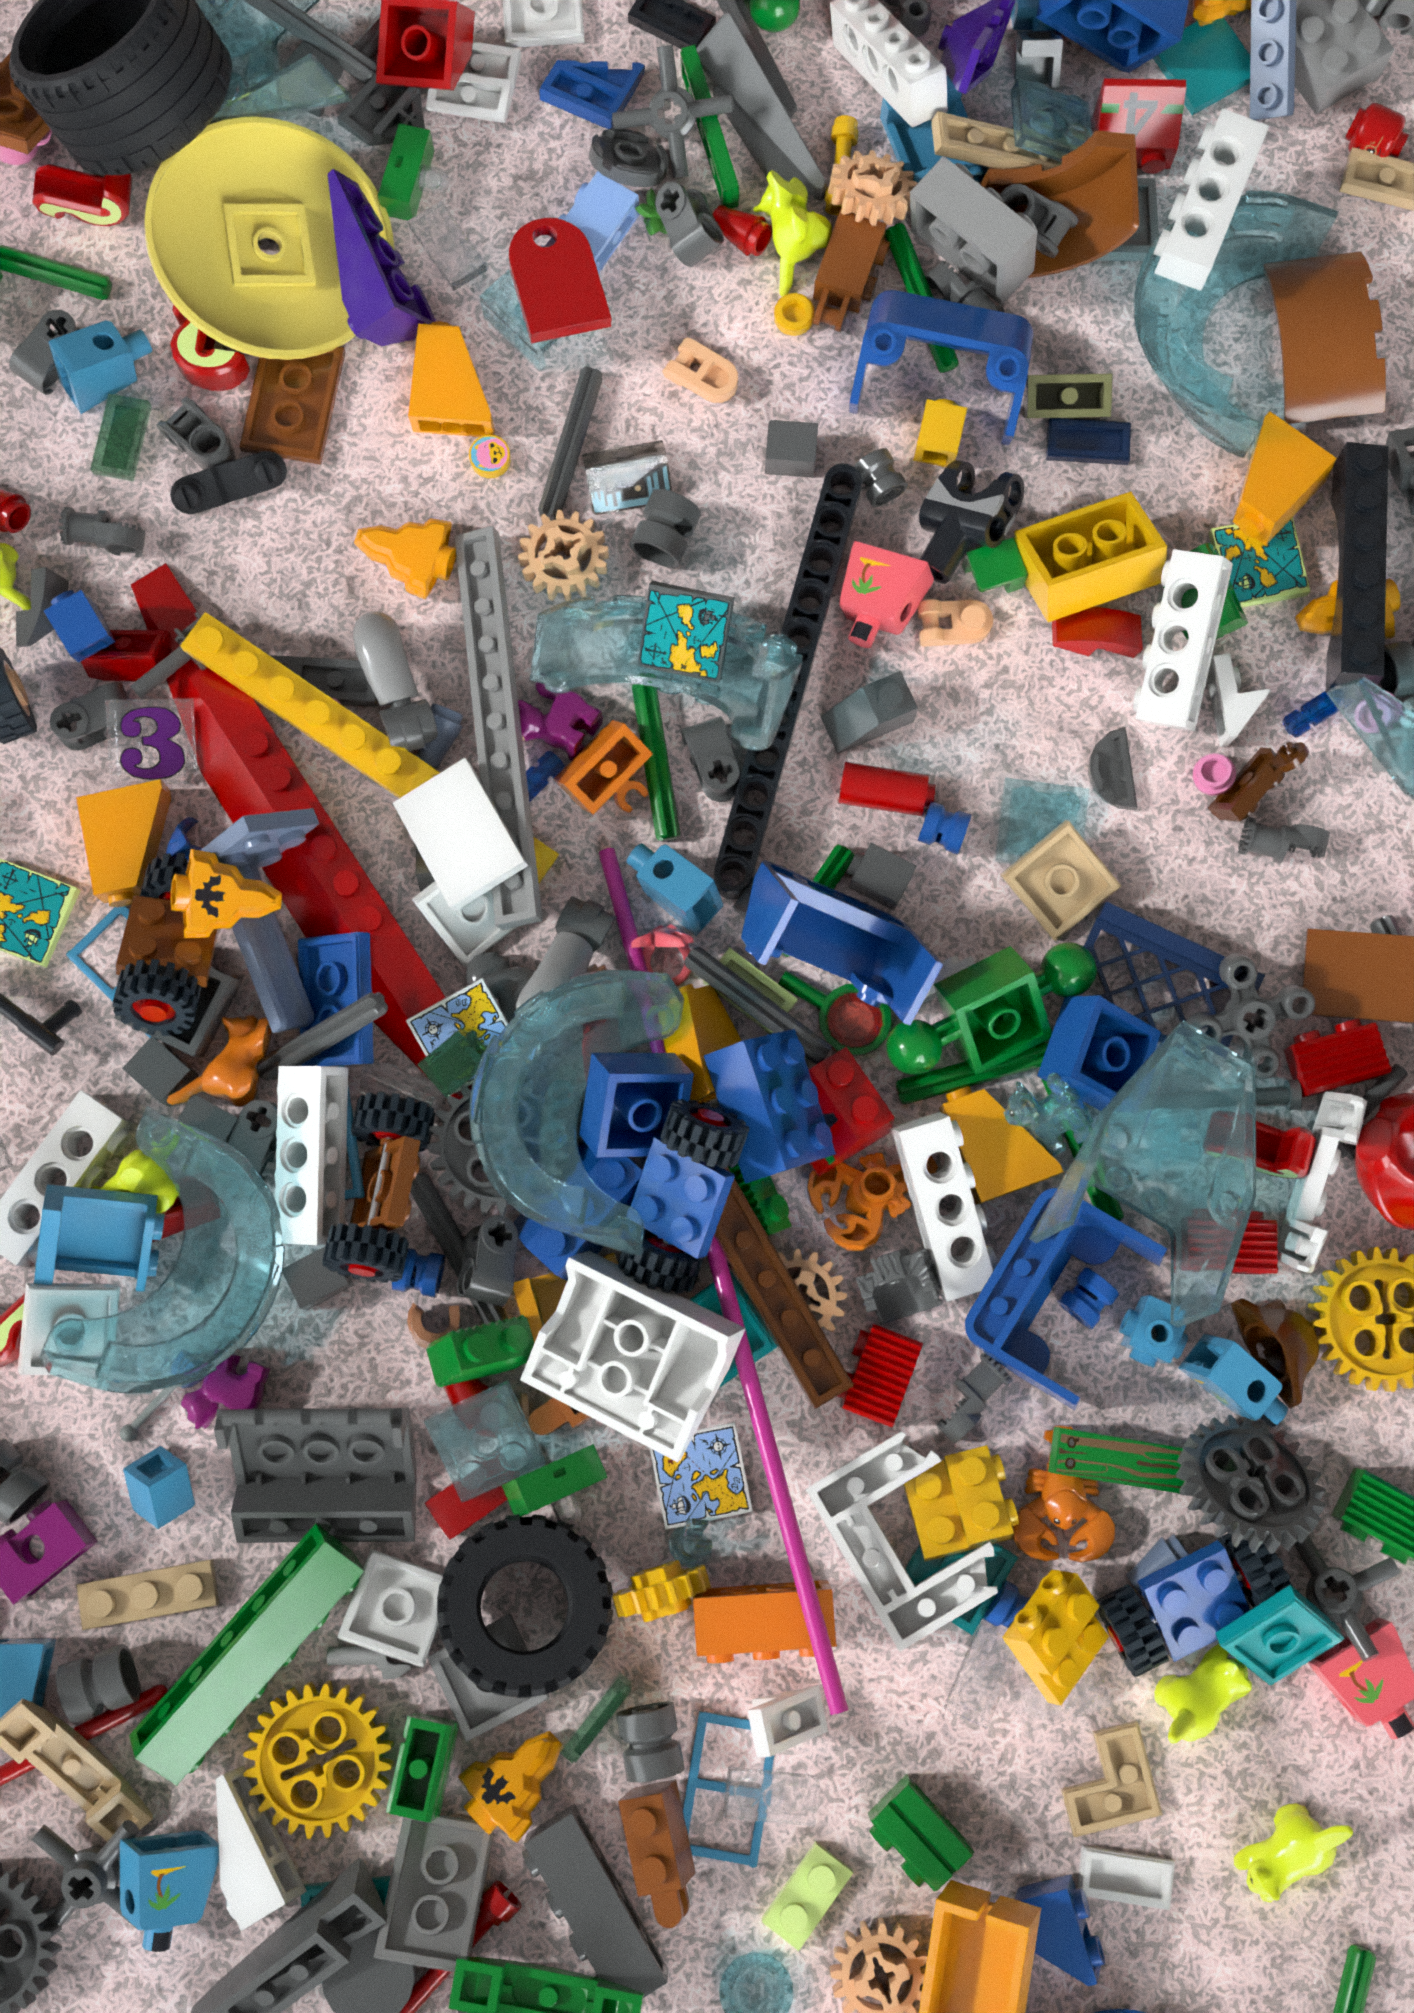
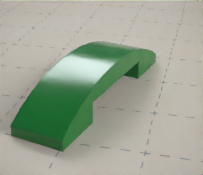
(524, 1987)

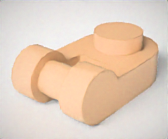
(715, 378)
(968, 620)

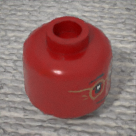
(1378, 131)

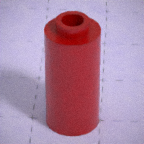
(885, 789)

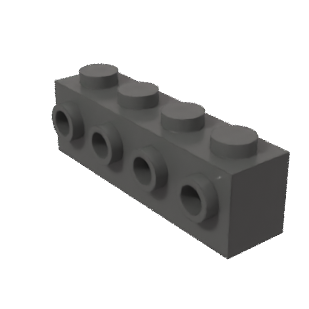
(593, 1903)

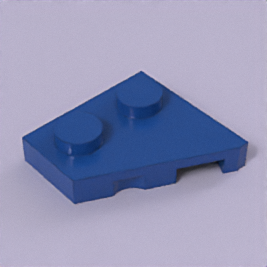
(591, 89)

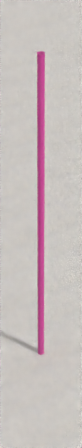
(746, 1369)

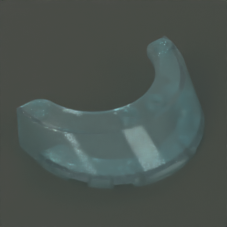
(1174, 316)
(601, 643)
(533, 1089)
(213, 1293)

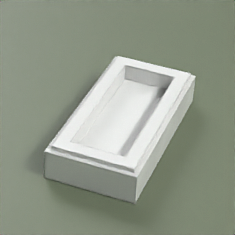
(1126, 1877)

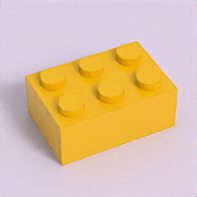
(1091, 556)

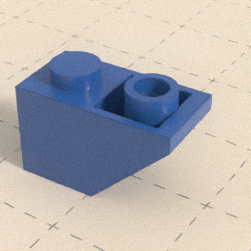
(79, 624)
(1063, 1928)

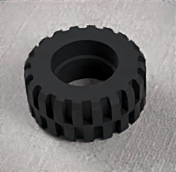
(587, 1619)

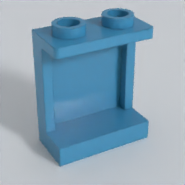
(916, 144)
(98, 1233)

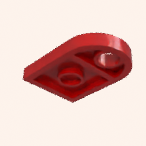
(557, 283)

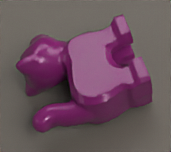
(562, 722)
(226, 1388)

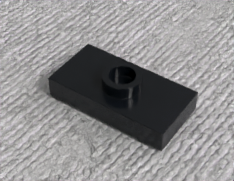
(672, 21)

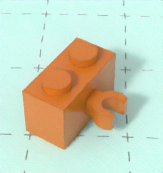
(604, 769)

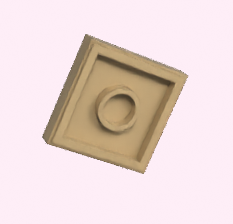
(1060, 880)

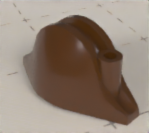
(1288, 1343)

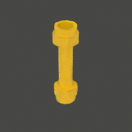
(844, 136)

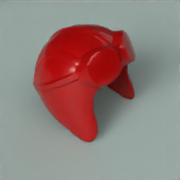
(1387, 1160)

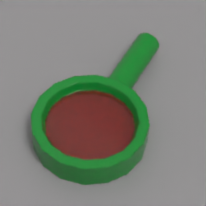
(843, 1016)

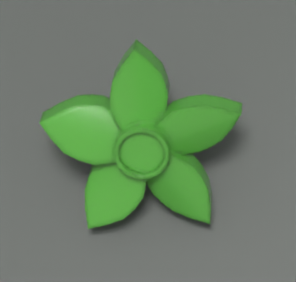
(652, 218)

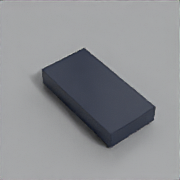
(1088, 441)

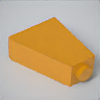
(445, 385)
(1279, 478)
(122, 837)
(702, 1030)
(999, 1153)

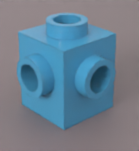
(1137, 1332)

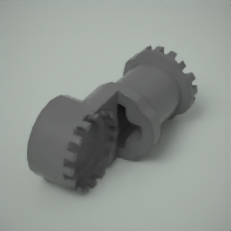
(954, 290)
(99, 530)
(1276, 841)
(977, 1389)

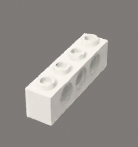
(890, 59)
(1237, 143)
(1192, 663)
(914, 1145)
(311, 1151)
(58, 1153)

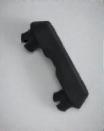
(228, 482)

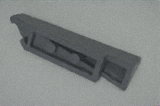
(757, 109)
(302, 1949)

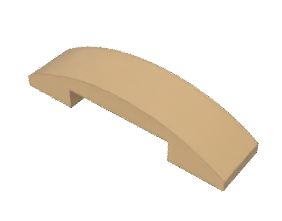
(72, 1766)

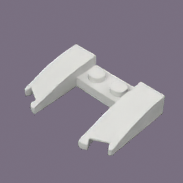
(1337, 1120)
(904, 1608)

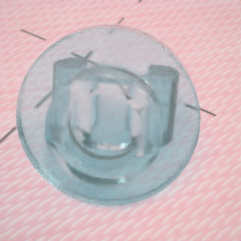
(690, 1544)

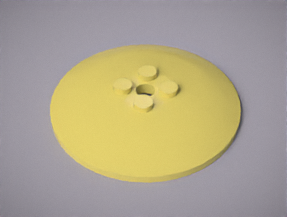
(223, 196)

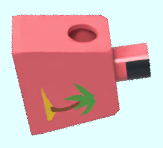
(881, 591)
(1372, 1688)

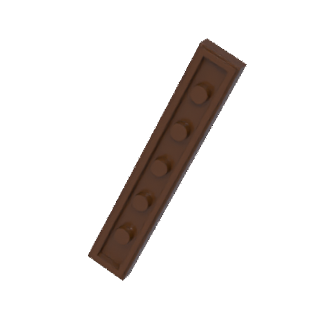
(779, 1301)

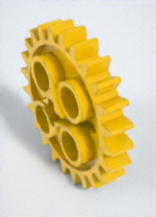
(1342, 1322)
(336, 1795)

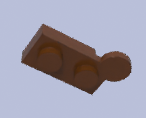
(1258, 776)

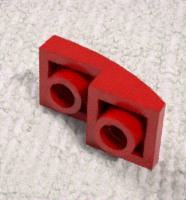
(1101, 629)
(457, 1516)

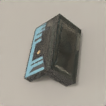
(626, 476)

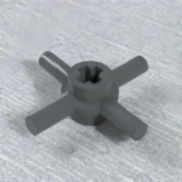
(661, 102)
(1351, 1587)
(88, 1874)

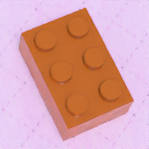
(756, 1621)

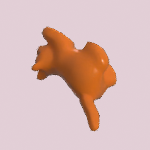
(233, 1071)

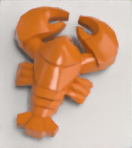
(868, 1195)
(1064, 1504)

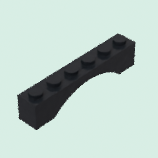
(1361, 518)

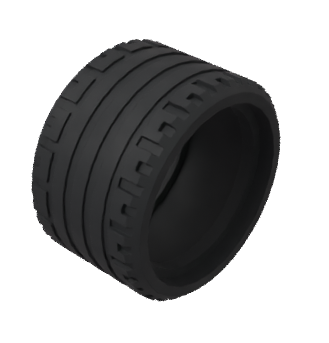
(121, 77)

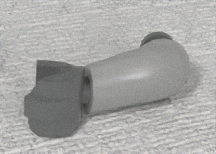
(389, 675)
(579, 933)

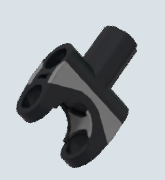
(965, 517)

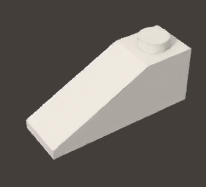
(252, 1857)

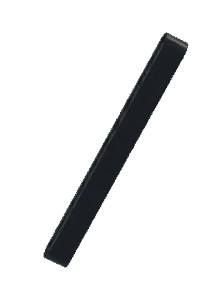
(805, 623)

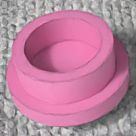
(1214, 774)

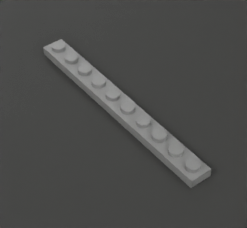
(497, 715)

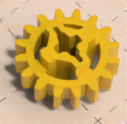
(661, 1591)

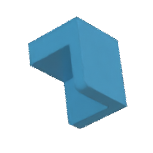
(159, 1487)

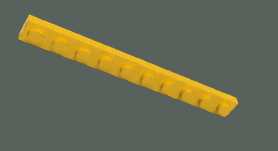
(316, 714)

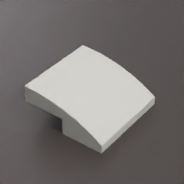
(484, 86)

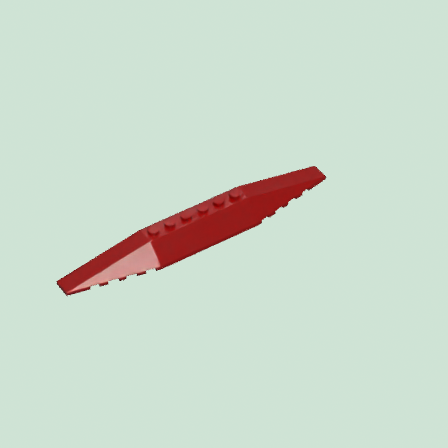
(256, 775)

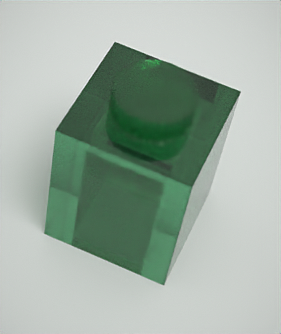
(454, 1060)

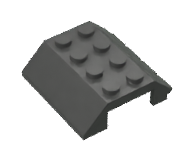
(321, 1467)

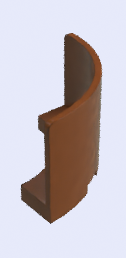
(1093, 183)
(1328, 337)

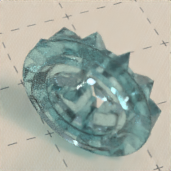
(747, 1969)

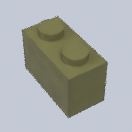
(1068, 396)

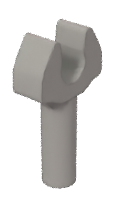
(361, 1656)

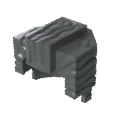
(900, 1285)

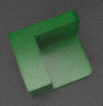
(996, 567)

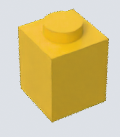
(940, 432)

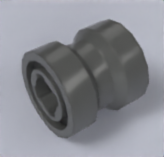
(880, 477)

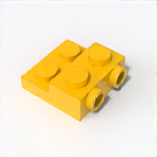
(960, 1504)
(1057, 1634)

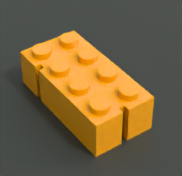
(979, 1953)

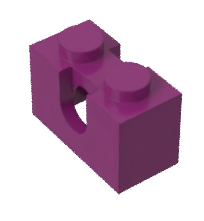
(64, 1542)

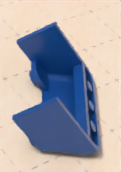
(958, 326)
(839, 936)
(1026, 1276)

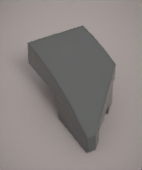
(33, 623)

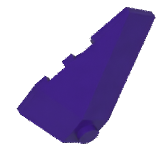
(974, 42)
(371, 283)

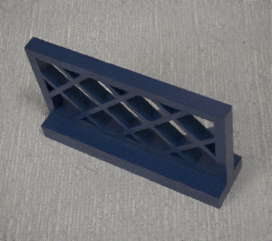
(1165, 946)

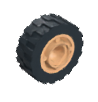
(15, 711)

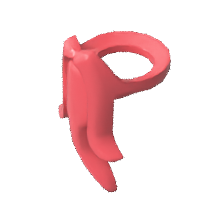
(665, 937)

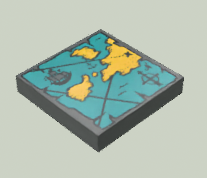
(685, 631)

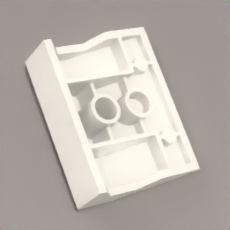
(632, 1355)

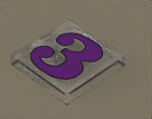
(151, 741)

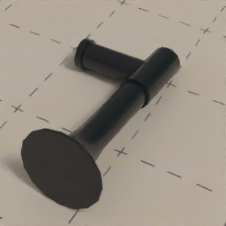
(41, 1033)

